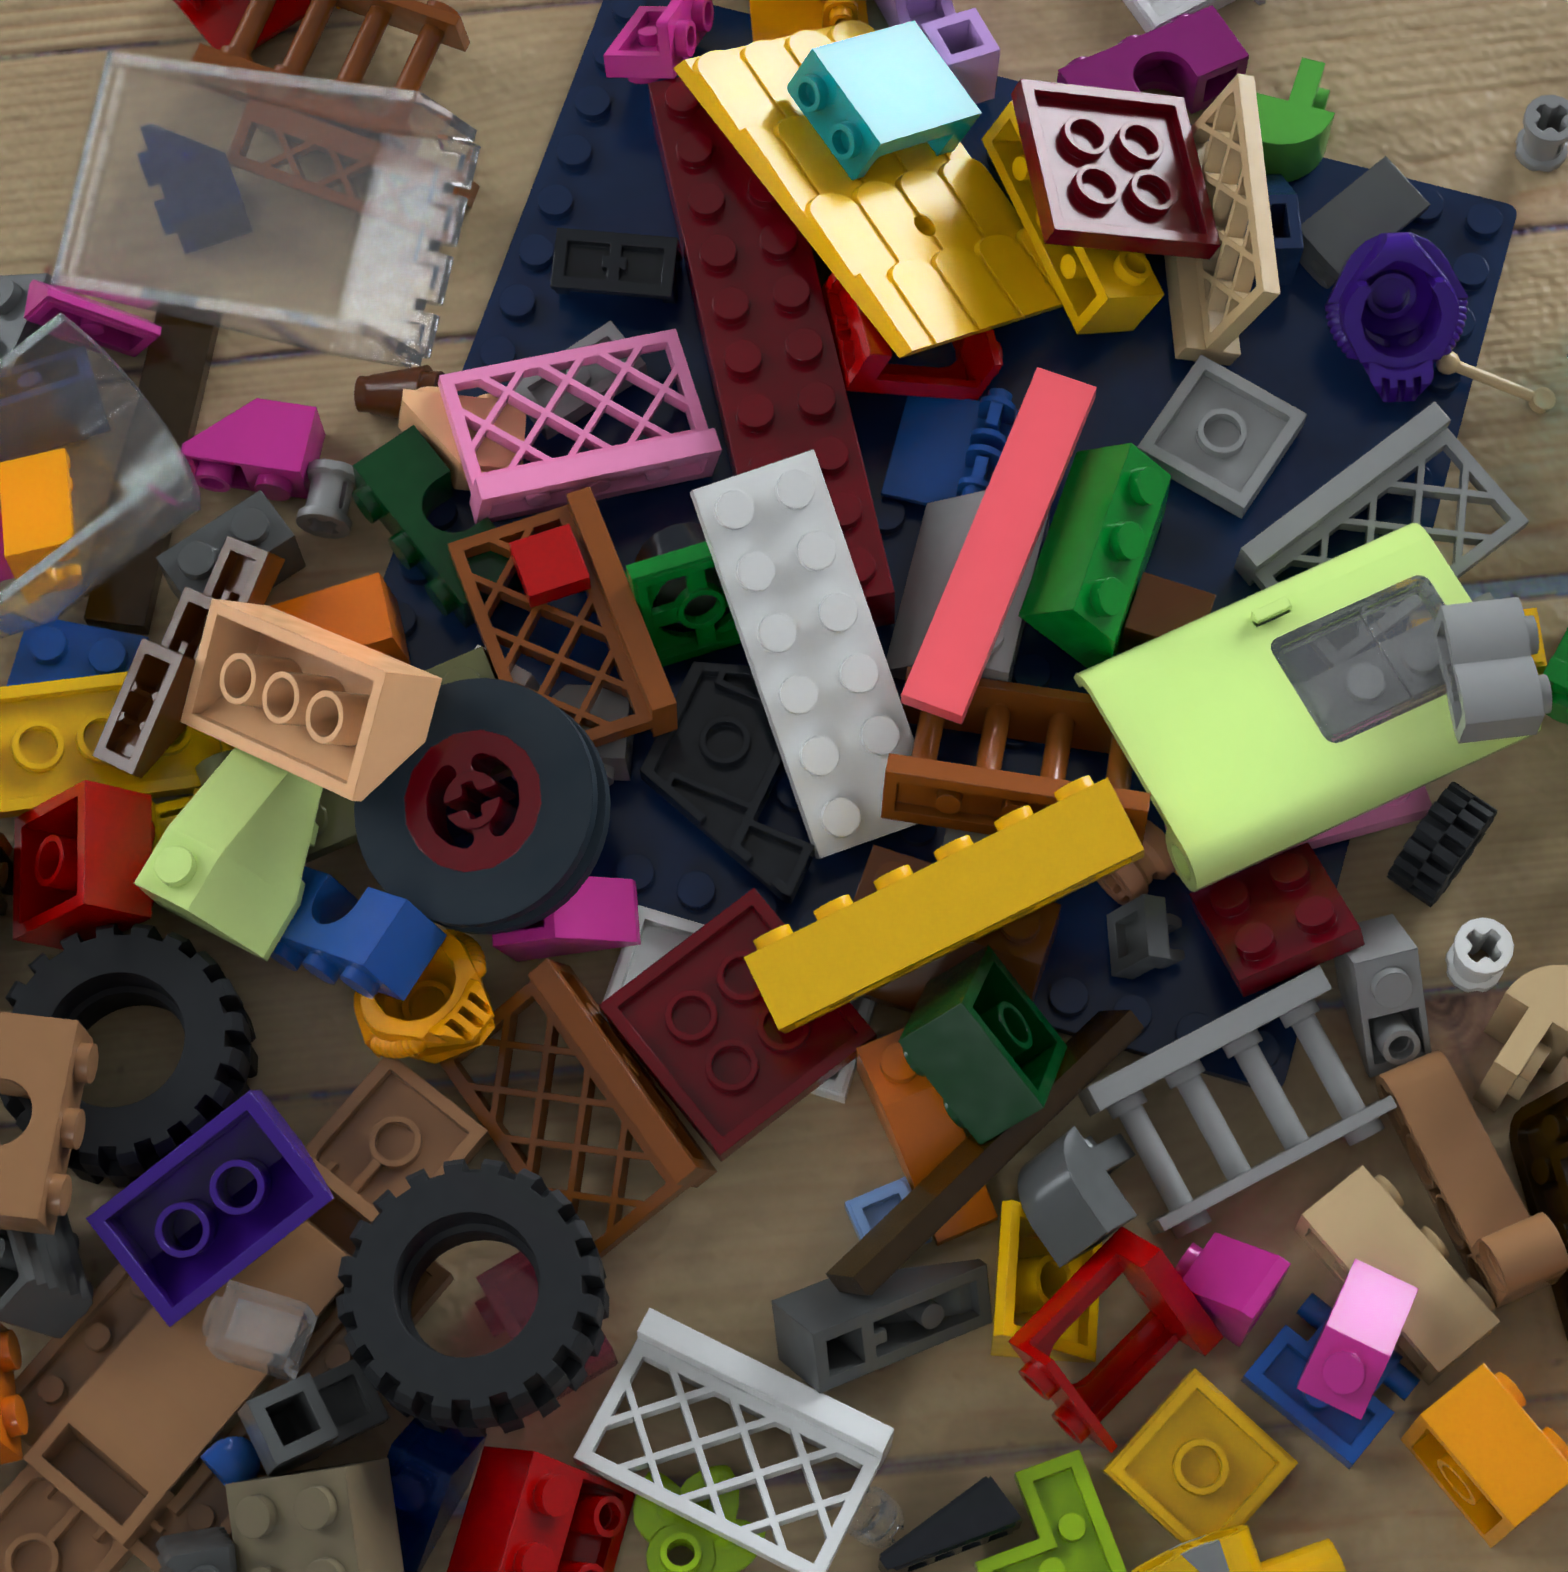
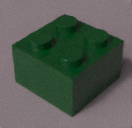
(983, 1046)

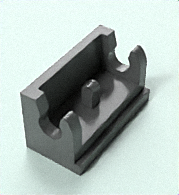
(1371, 205)

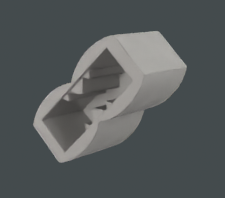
(1490, 669)

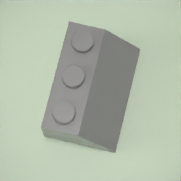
(935, 555)

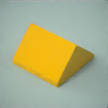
(1026, 1281)

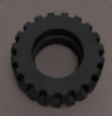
(144, 970)
(421, 1227)

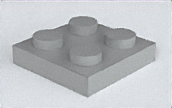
(1222, 435)

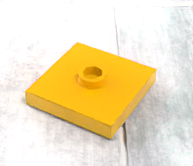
(1199, 1462)

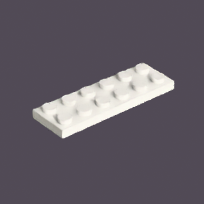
(808, 645)

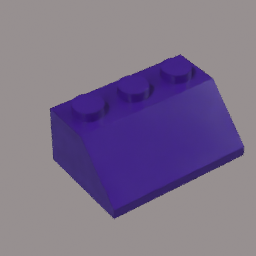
(212, 1206)

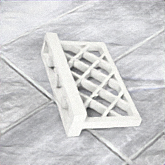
(755, 1390)

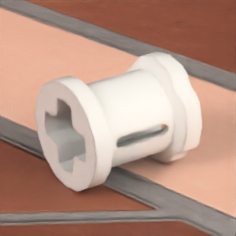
(1471, 937)

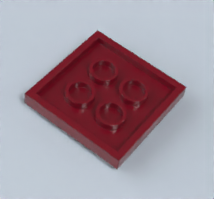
(1114, 170)
(712, 1038)

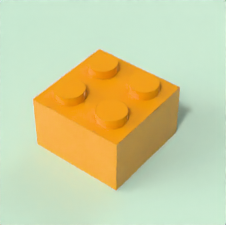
(1489, 1453)

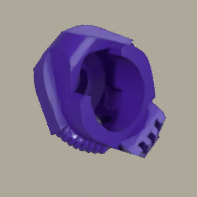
(1397, 312)

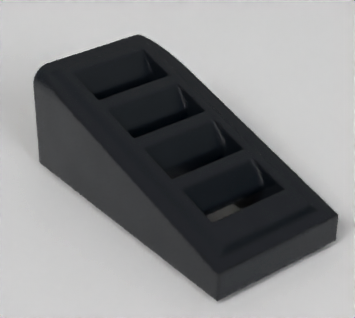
(964, 1523)

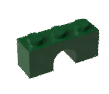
(401, 489)

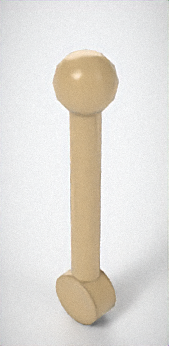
(1539, 400)

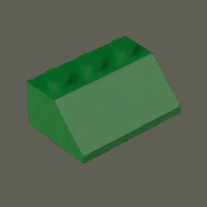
(1097, 551)

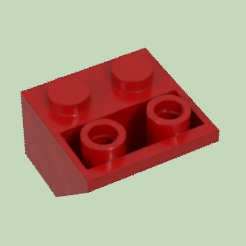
(539, 1517)

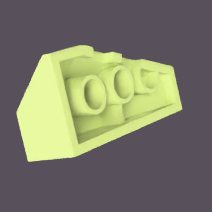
(238, 853)

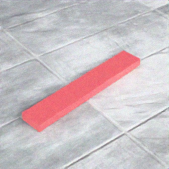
(998, 546)

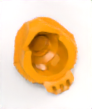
(441, 1014)

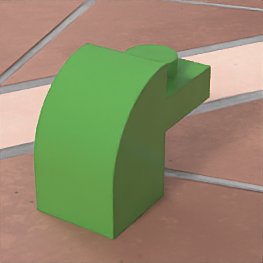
(1296, 129)

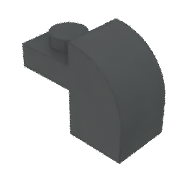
(1072, 1195)
(311, 1416)

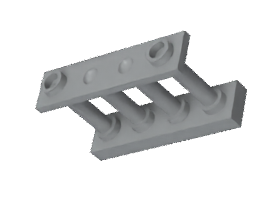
(1238, 1037)

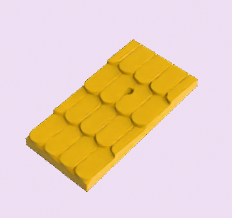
(915, 241)

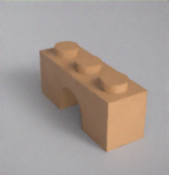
(49, 1065)

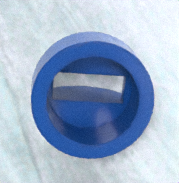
(232, 1459)

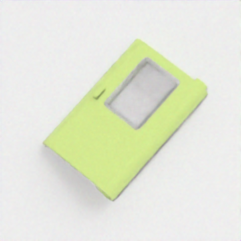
(1292, 721)

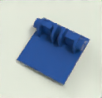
(948, 446)

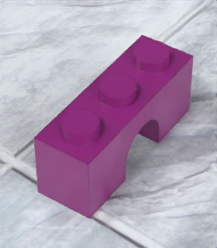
(1188, 57)

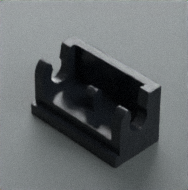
(616, 264)

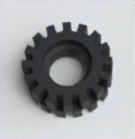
(1441, 843)

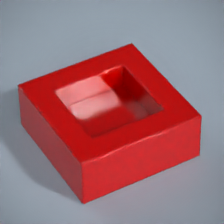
(550, 565)

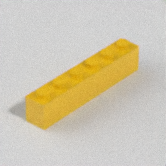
(944, 904)

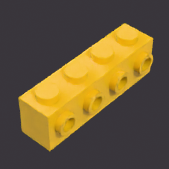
(1096, 286)

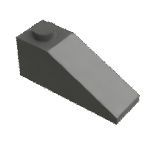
(843, 1335)

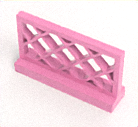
(605, 468)

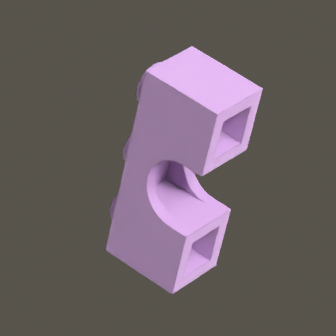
(957, 37)

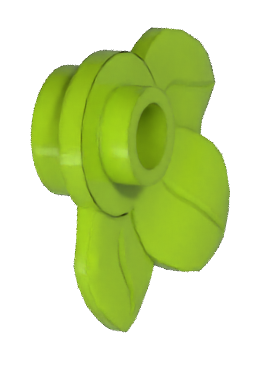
(668, 1530)

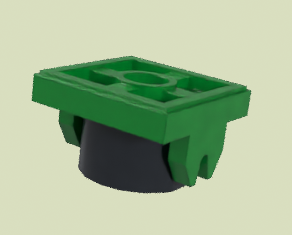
(681, 590)

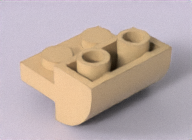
(1533, 1030)

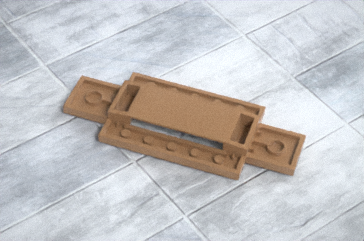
(136, 1402)

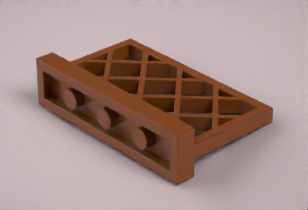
(609, 598)
(616, 1074)

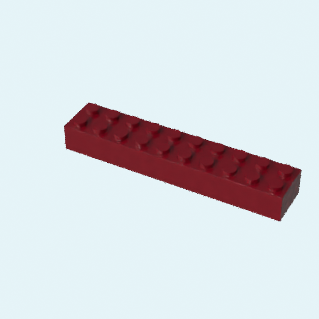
(764, 325)

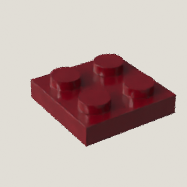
(1276, 919)

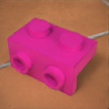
(658, 40)

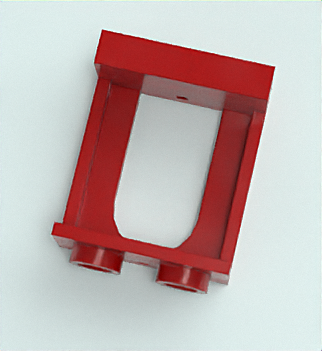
(865, 356)
(1172, 1318)

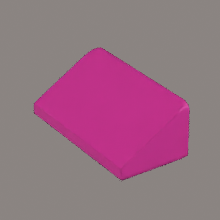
(103, 323)

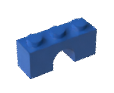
(365, 942)

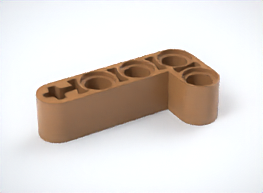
(1468, 1183)

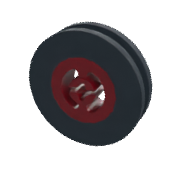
(521, 857)

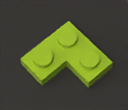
(1065, 1519)

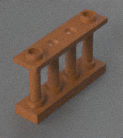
(432, 22)
(976, 796)

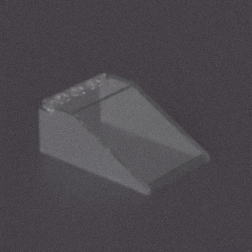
(270, 205)

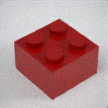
(81, 863)

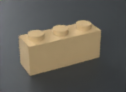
(1367, 1223)

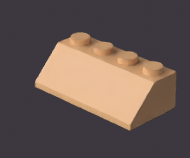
(307, 698)

